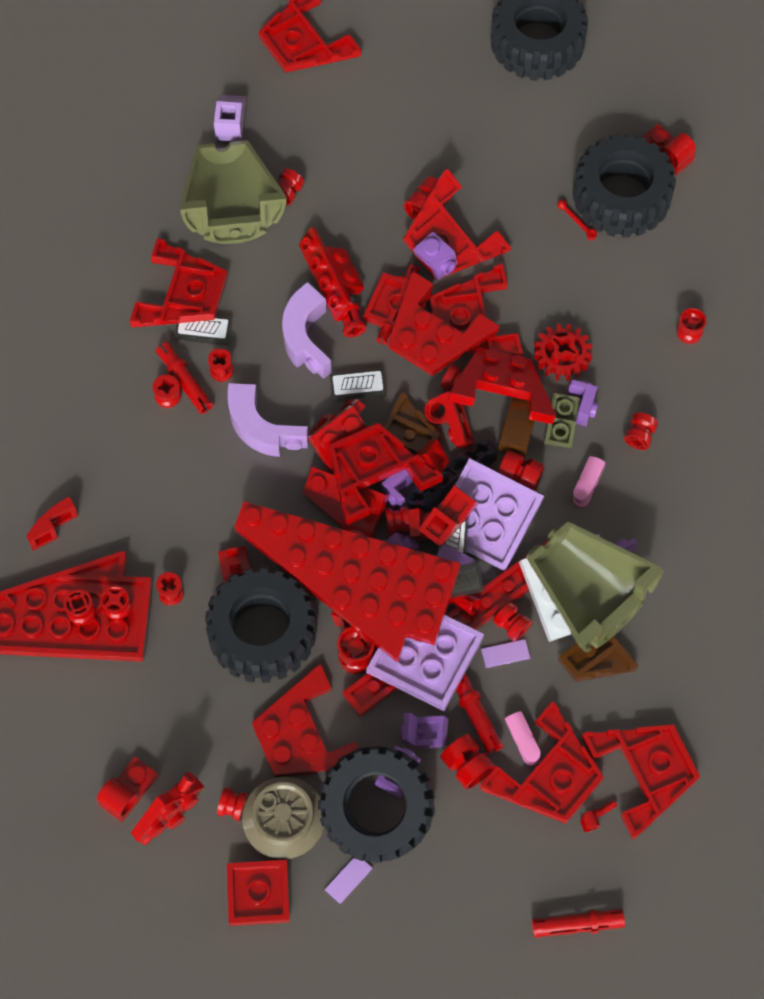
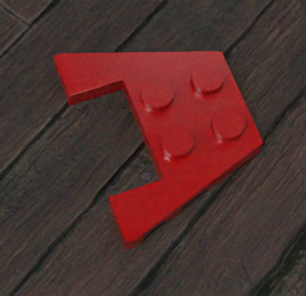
(296, 42)
(436, 219)
(192, 293)
(464, 302)
(428, 339)
(506, 376)
(369, 458)
(290, 734)
(657, 763)
(559, 781)

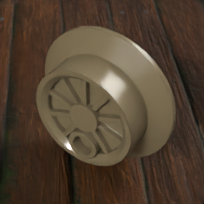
(282, 818)

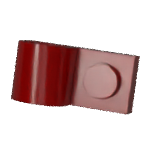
(679, 149)
(455, 416)
(123, 794)

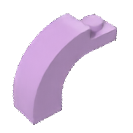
(300, 313)
(257, 432)

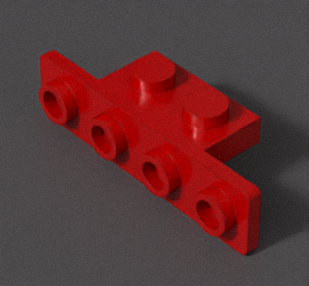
(332, 273)

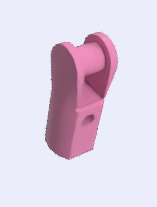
(588, 481)
(523, 738)

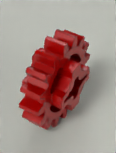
(564, 355)

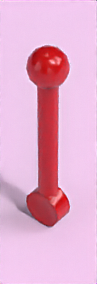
(590, 233)

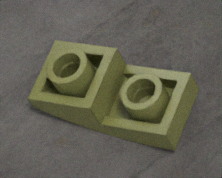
(563, 428)

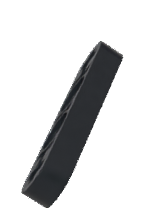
(481, 451)

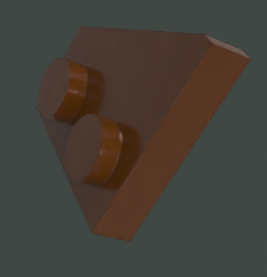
(410, 425)
(597, 663)

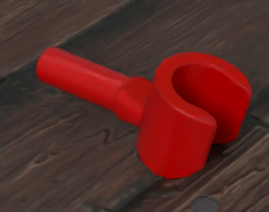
(590, 819)

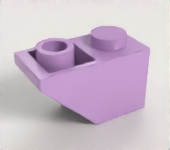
(229, 117)

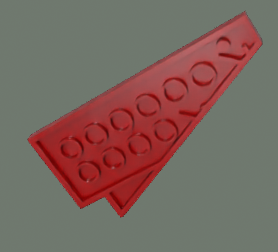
(368, 582)
(38, 625)

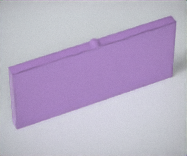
(505, 653)
(348, 879)

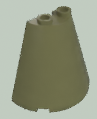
(230, 194)
(592, 582)

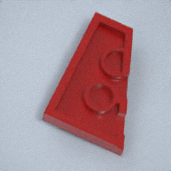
(323, 491)

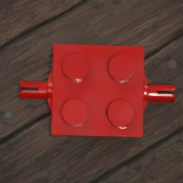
(387, 301)
(168, 809)

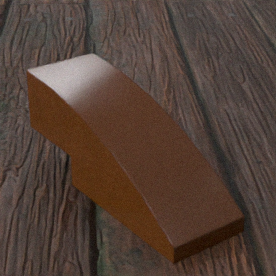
(517, 428)

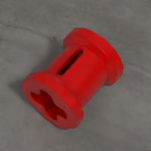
(360, 327)
(222, 363)
(169, 580)

